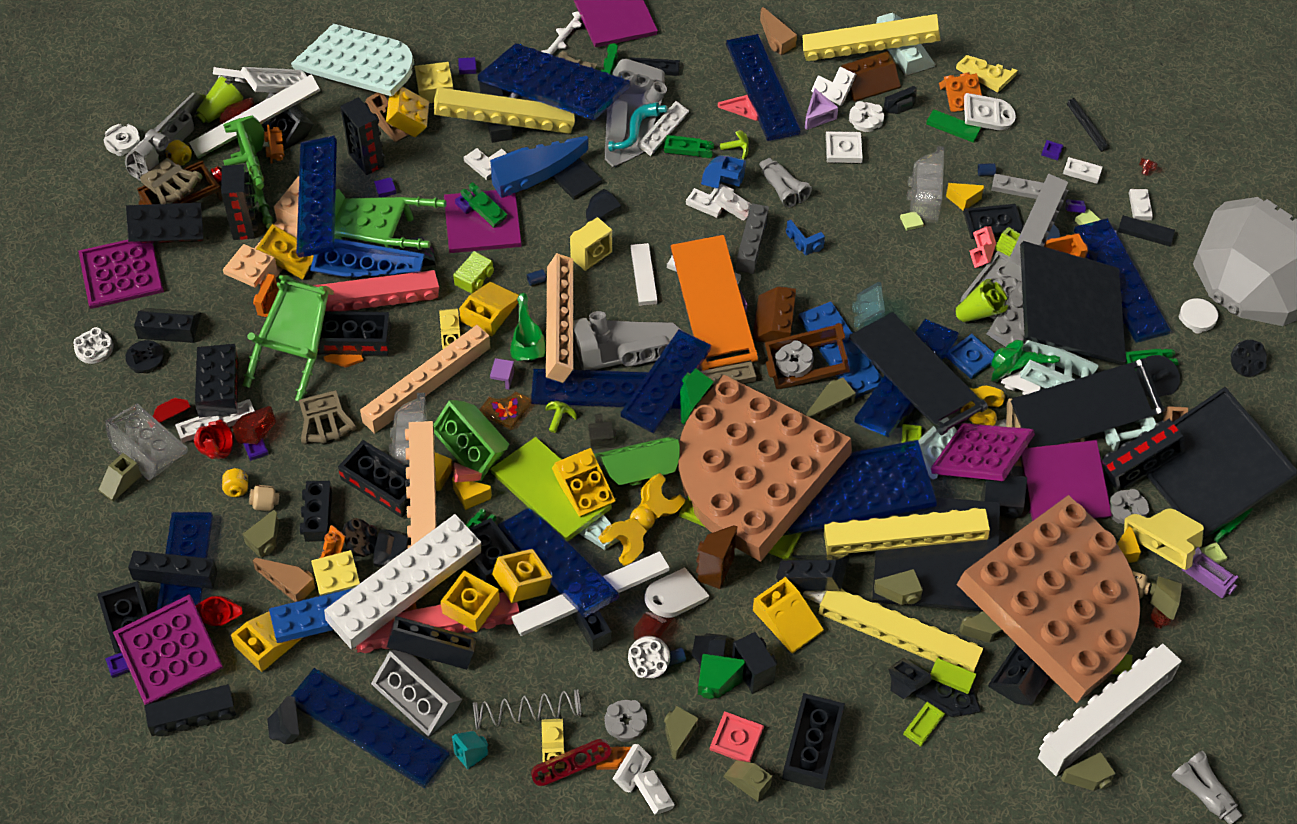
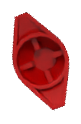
(218, 610)

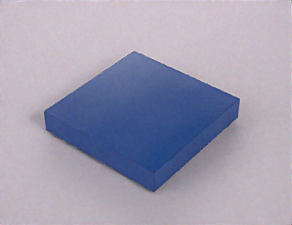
(971, 356)

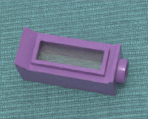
(1211, 575)

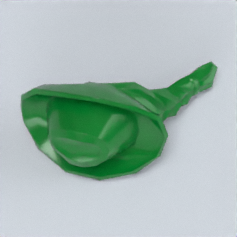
(528, 339)
(1014, 357)

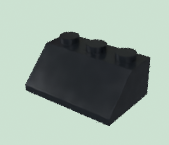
(292, 123)
(167, 325)
(814, 571)
(1019, 678)

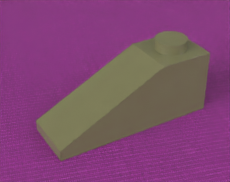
(833, 398)

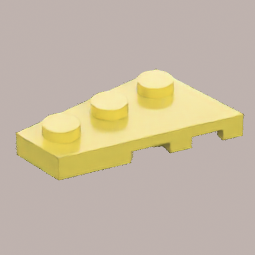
(991, 76)

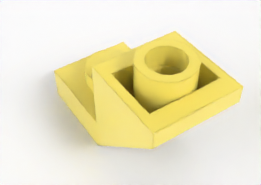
(449, 326)
(552, 740)

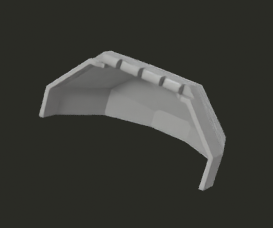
(1251, 260)

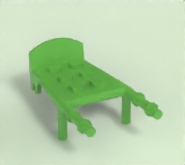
(250, 140)
(377, 218)
(292, 326)

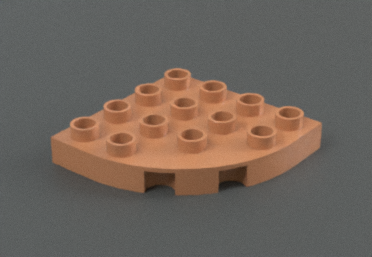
(754, 463)
(1061, 596)

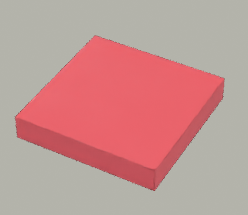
(736, 737)

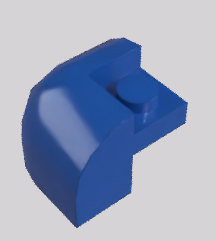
(725, 170)

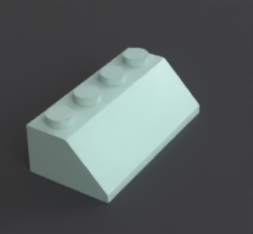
(911, 57)

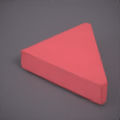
(740, 106)
(465, 474)

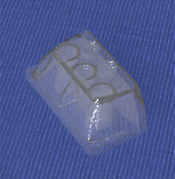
(927, 186)
(409, 412)
(143, 440)

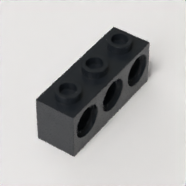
(312, 503)

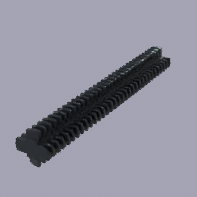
(1087, 124)

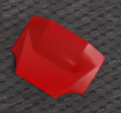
(170, 409)

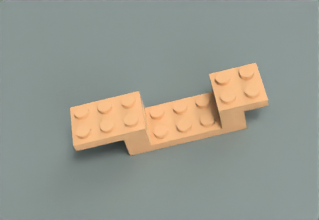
(253, 265)

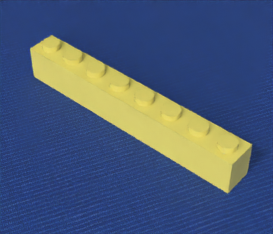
(871, 37)
(502, 110)
(906, 531)
(899, 629)

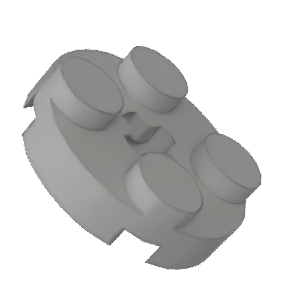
(794, 350)
(1131, 498)
(627, 709)

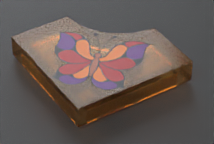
(506, 410)

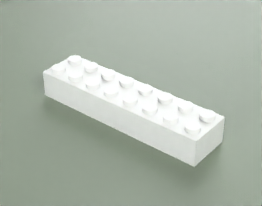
(402, 581)
(1108, 709)

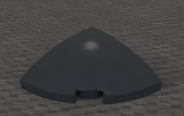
(602, 205)

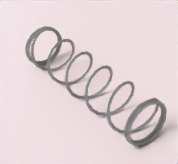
(577, 703)

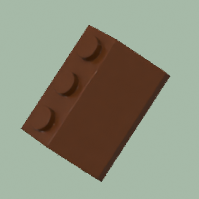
(873, 77)
(774, 314)
(716, 556)

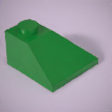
(693, 390)
(719, 675)

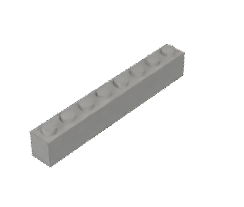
(1038, 221)

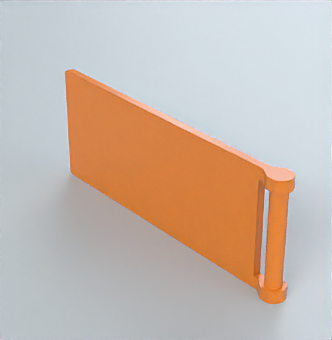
(713, 299)

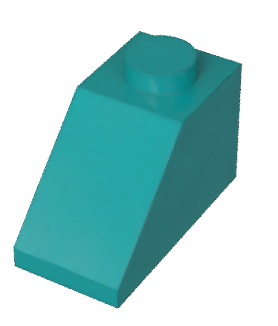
(469, 748)

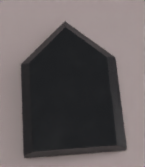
(948, 699)

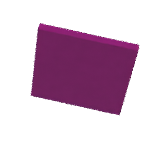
(615, 20)
(474, 233)
(119, 272)
(982, 451)
(1065, 471)
(168, 650)

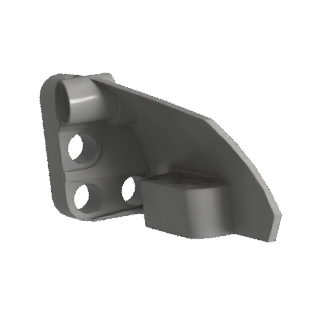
(646, 88)
(173, 127)
(611, 343)

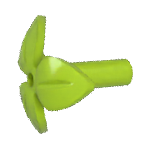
(743, 142)
(560, 408)

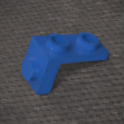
(806, 245)

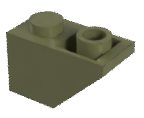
(119, 477)
(981, 628)

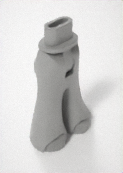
(785, 184)
(1200, 780)

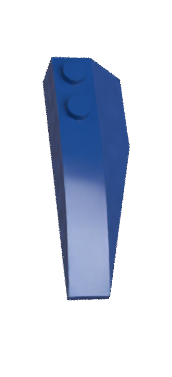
(531, 166)
(361, 259)

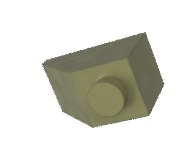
(263, 535)
(900, 588)
(1166, 596)
(679, 729)
(1090, 773)
(749, 778)

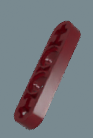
(569, 759)

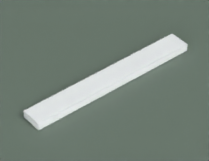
(263, 111)
(560, 607)

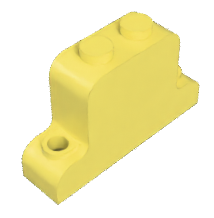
(1168, 535)

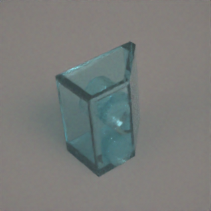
(868, 306)

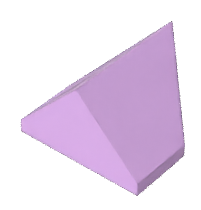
(820, 110)

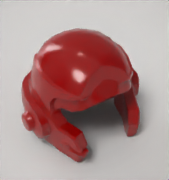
(214, 440)

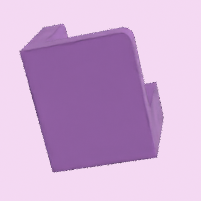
(503, 371)

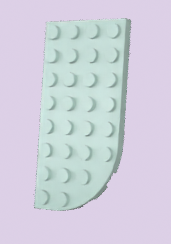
(358, 59)

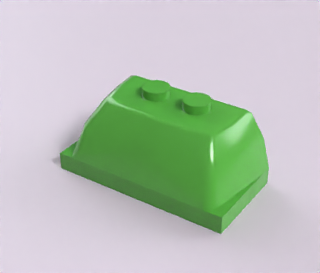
(469, 436)
(640, 460)

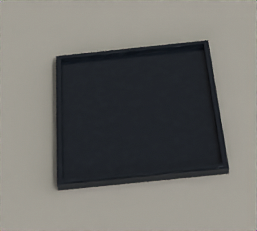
(1072, 303)
(1224, 466)
(940, 565)

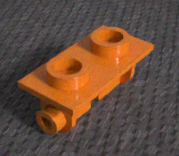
(274, 151)
(333, 542)

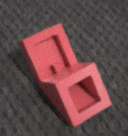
(986, 245)

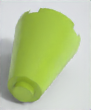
(217, 100)
(984, 301)

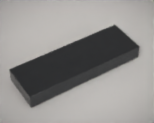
(670, 67)
(1146, 230)

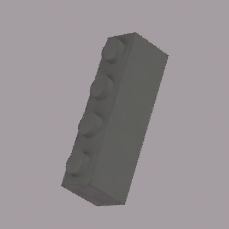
(752, 238)

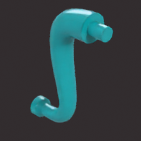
(638, 115)

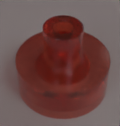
(1147, 166)
(1159, 618)

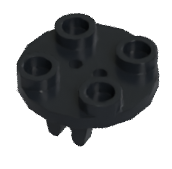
(1257, 358)
(145, 362)
(360, 537)

